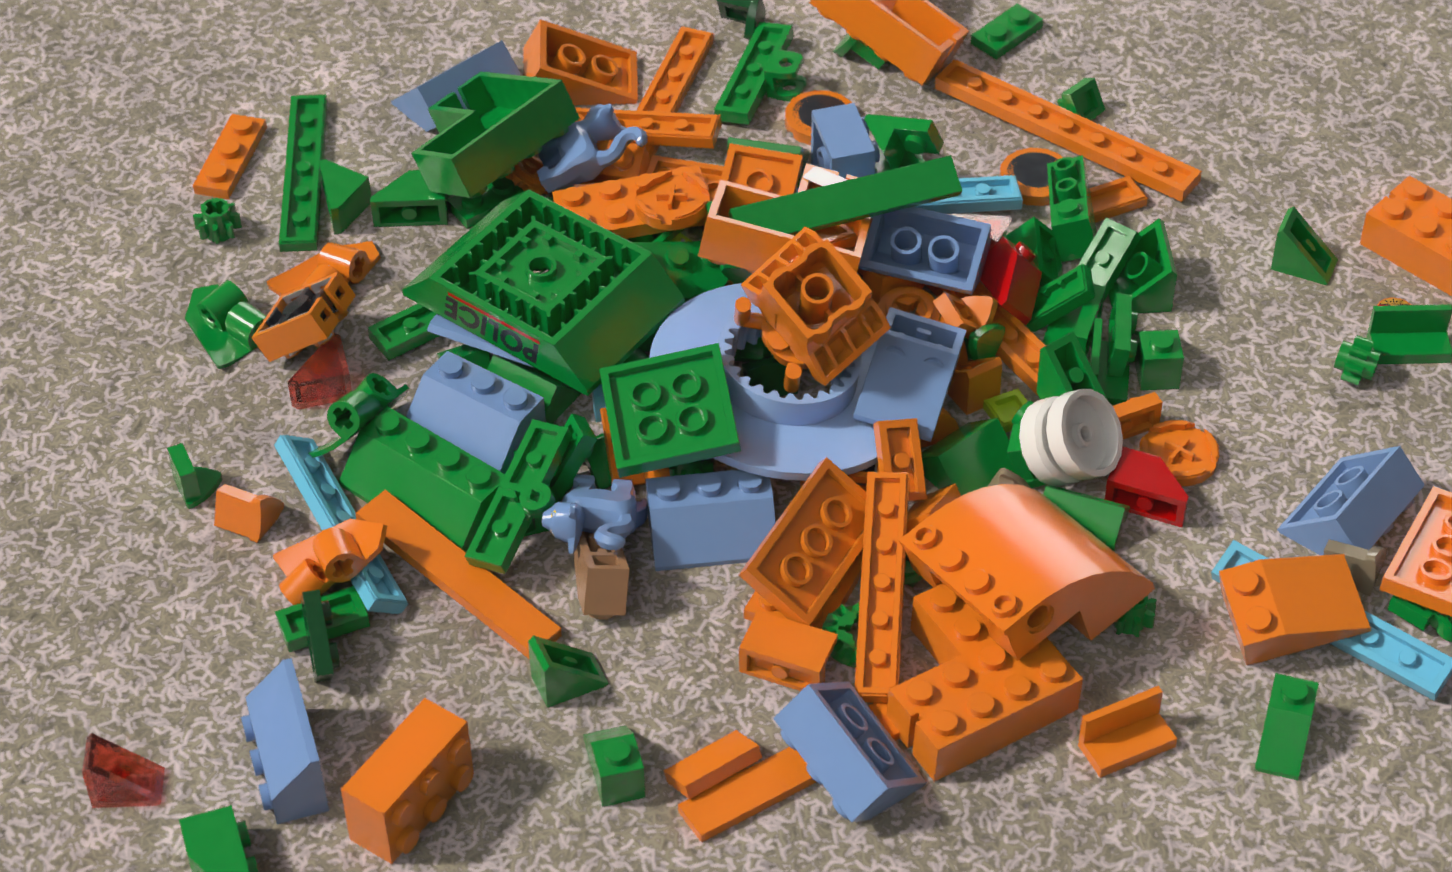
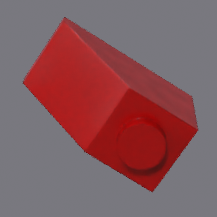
(1012, 278)
(1147, 487)

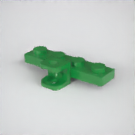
(760, 71)

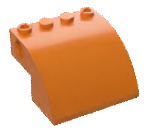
(1023, 566)

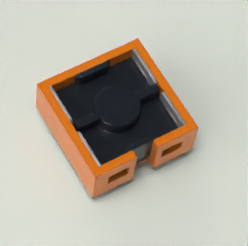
(304, 317)

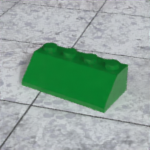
(423, 473)

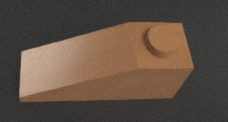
(600, 579)

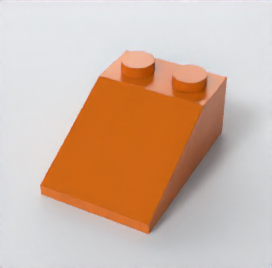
(588, 66)
(1291, 604)

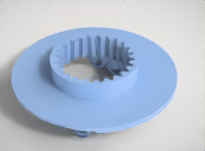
(775, 434)

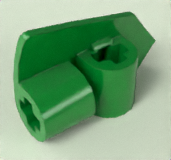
(223, 322)
(358, 408)

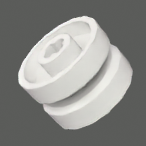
(1071, 437)

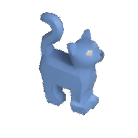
(575, 155)
(598, 511)

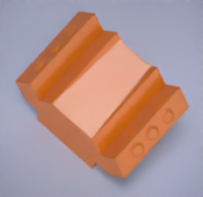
(817, 304)

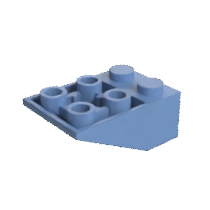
(910, 371)

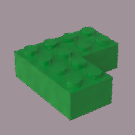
(503, 124)

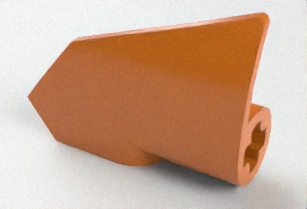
(351, 260)
(329, 557)

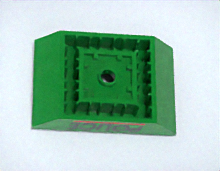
(567, 322)

